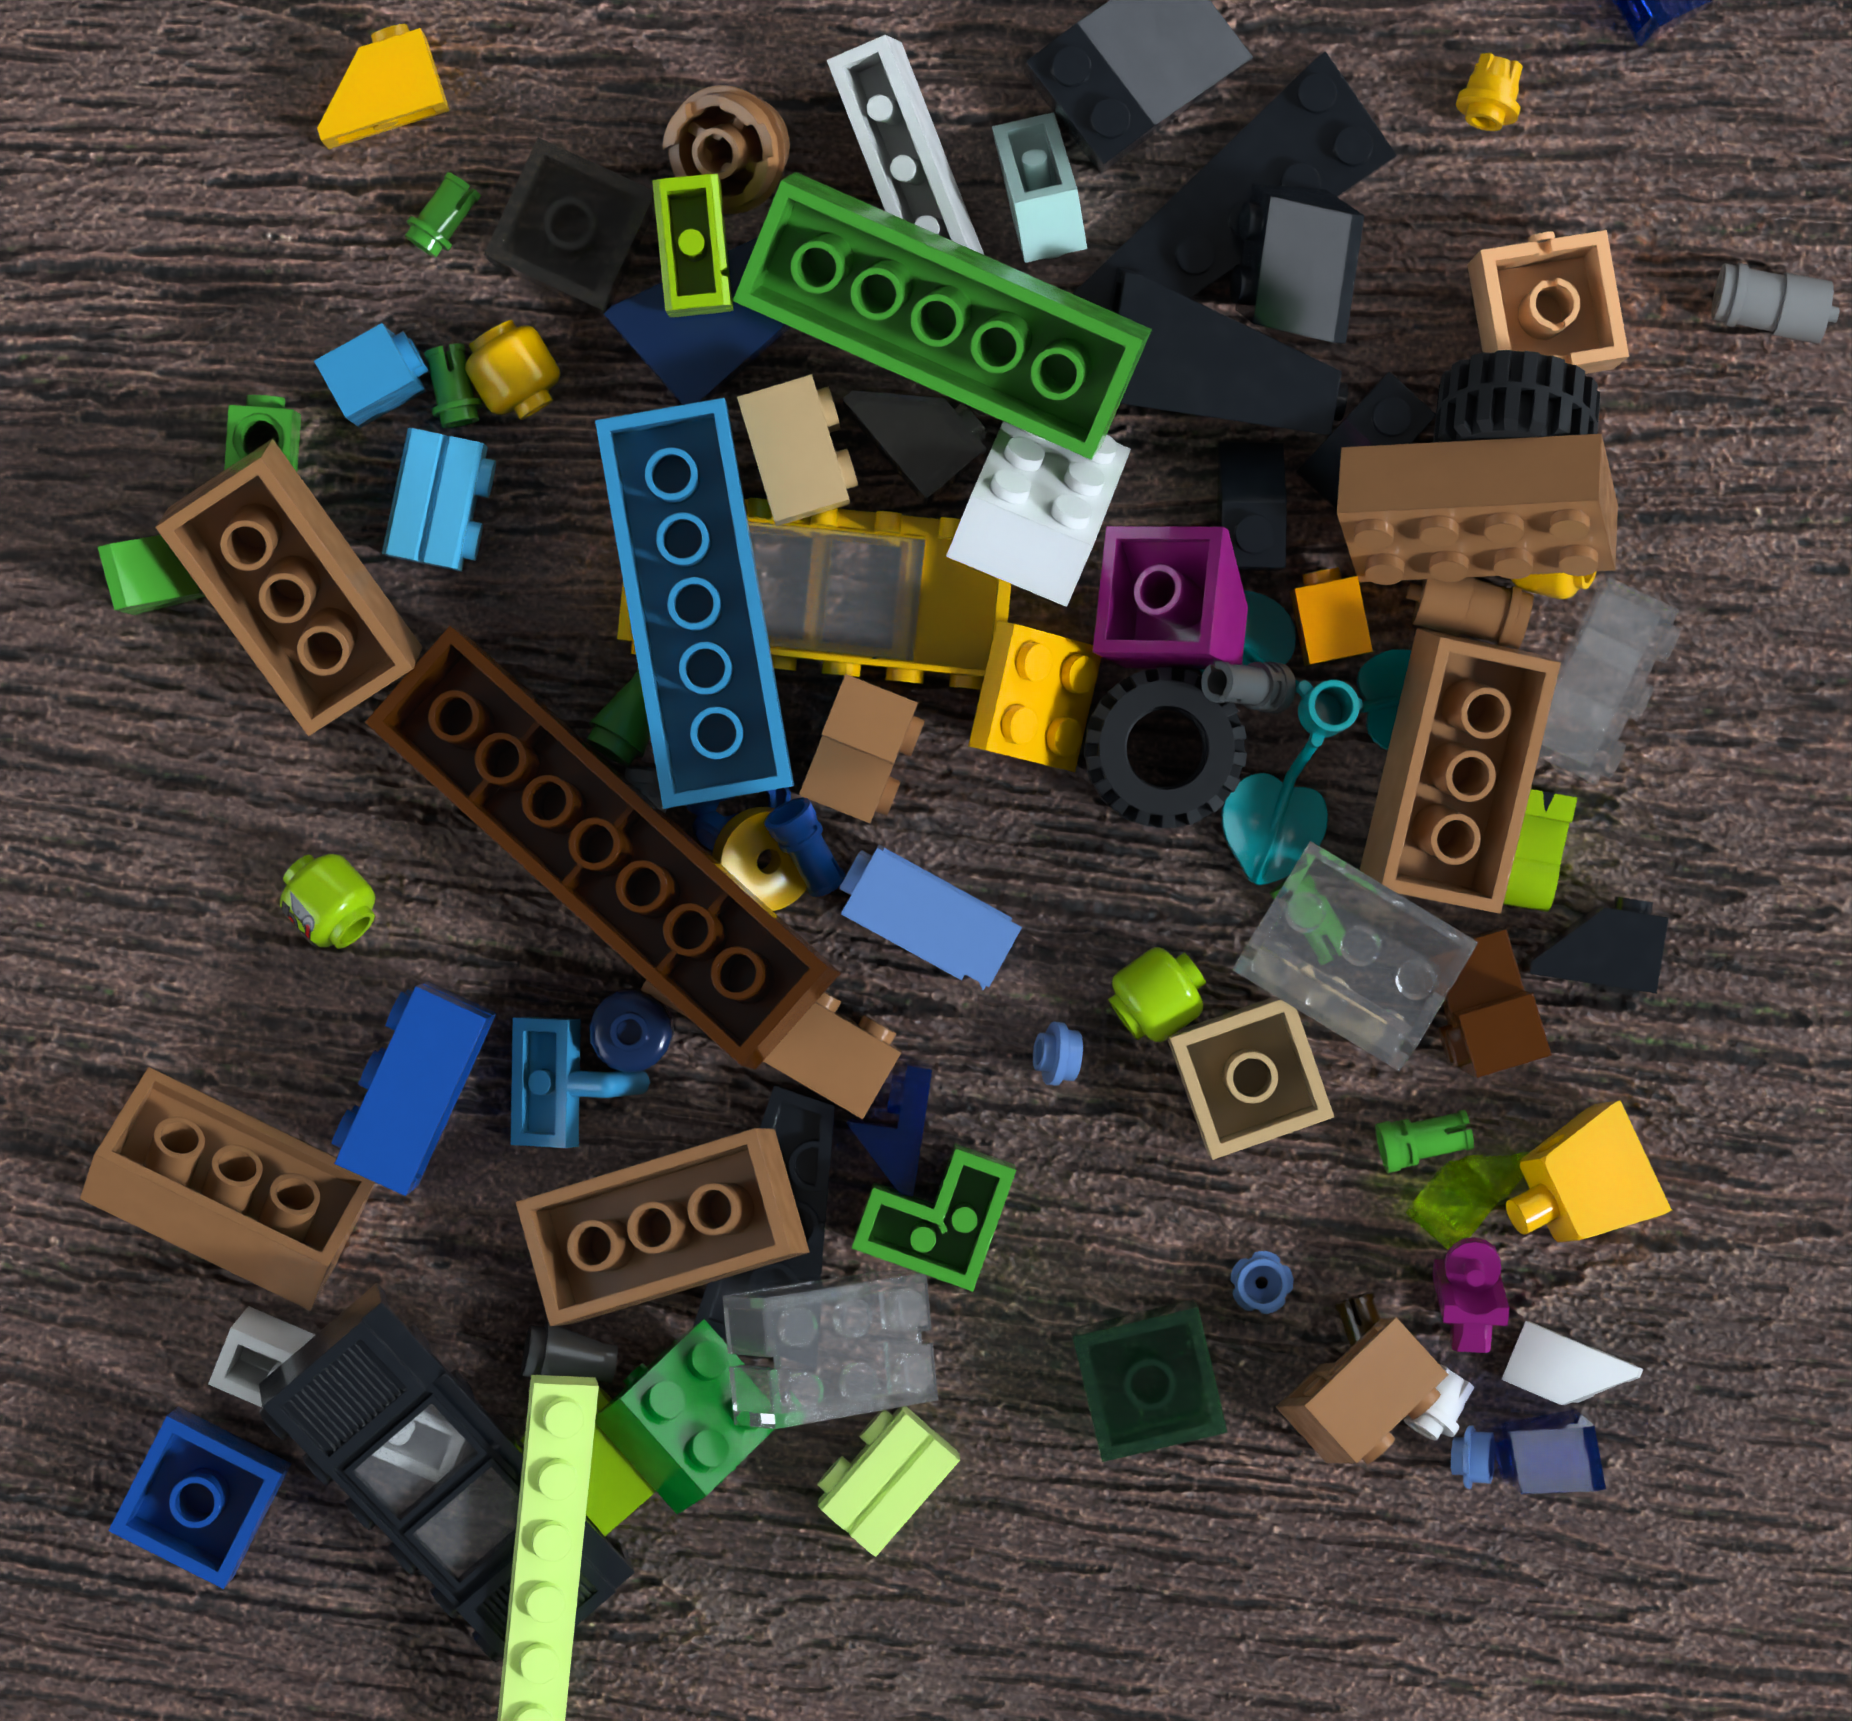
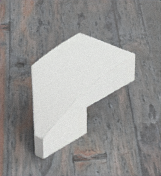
(1563, 1367)

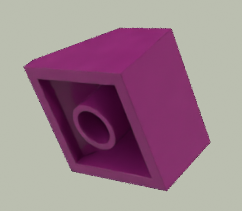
(1170, 598)

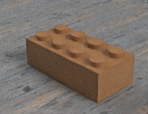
(1478, 508)
(290, 587)
(1459, 770)
(662, 1226)

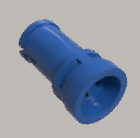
(799, 835)

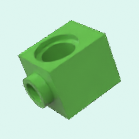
(257, 412)

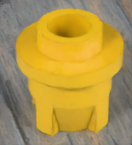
(1491, 93)

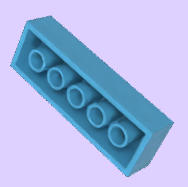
(694, 603)

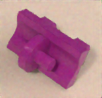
(1471, 1294)

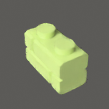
(886, 1478)

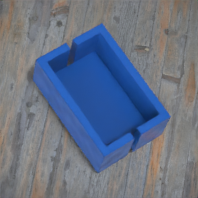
(412, 1086)

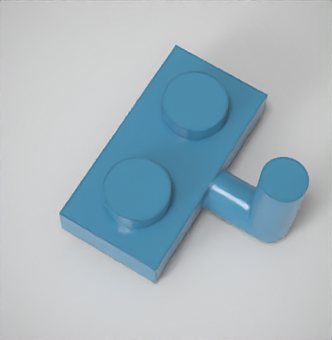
(550, 1082)

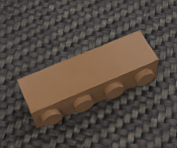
(831, 1053)

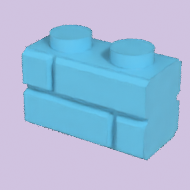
(438, 499)

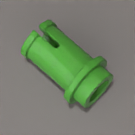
(442, 215)
(452, 388)

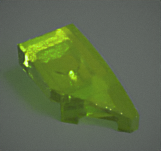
(1464, 1195)

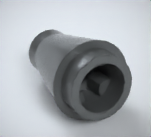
(567, 1353)

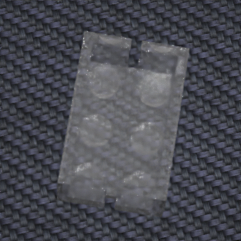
(1355, 956)
(834, 1348)

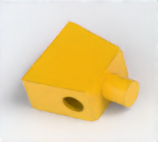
(1588, 1179)

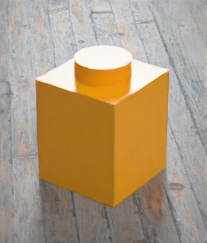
(1330, 617)

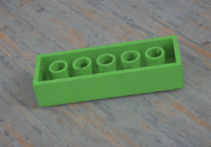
(941, 314)

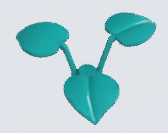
(1273, 820)

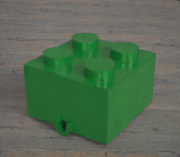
(680, 1419)

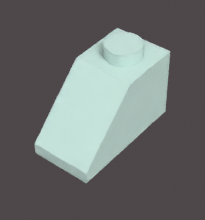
(1040, 187)

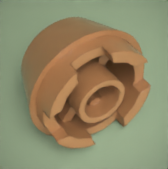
(730, 136)

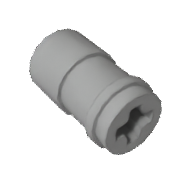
(1783, 304)

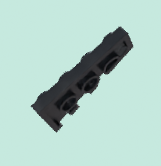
(805, 1141)

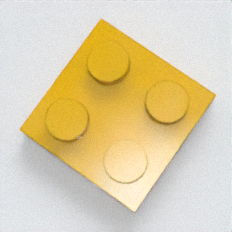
(1035, 696)

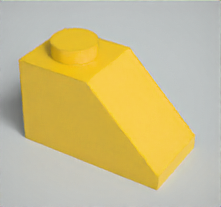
(384, 88)

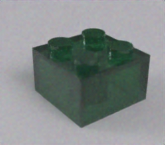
(1148, 1380)

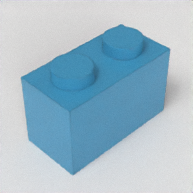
(373, 374)

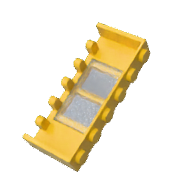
(870, 595)

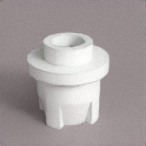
(1445, 1411)

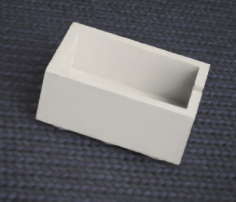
(1037, 512)

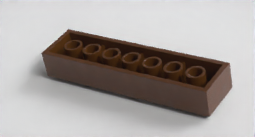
(603, 848)

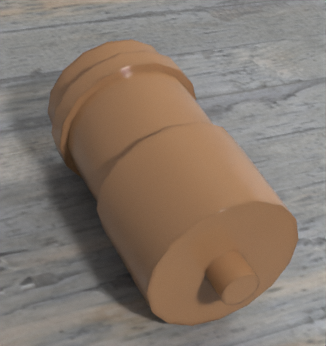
(1472, 609)

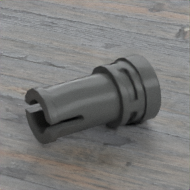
(1257, 686)

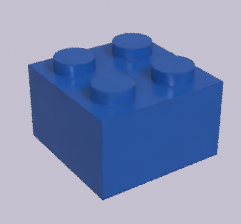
(199, 1497)

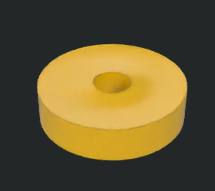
(738, 852)

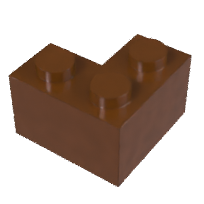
(1490, 1013)

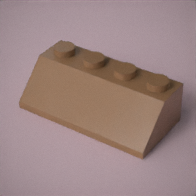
(226, 1188)

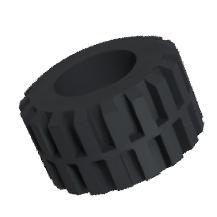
(1515, 397)
(1158, 805)

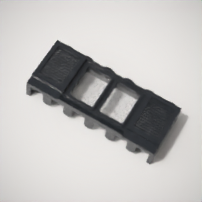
(420, 1463)

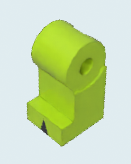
(1540, 850)

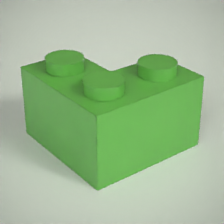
(944, 1236)

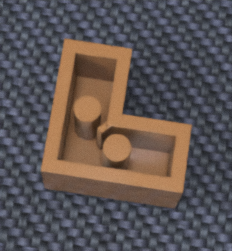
(860, 750)
(1357, 1401)

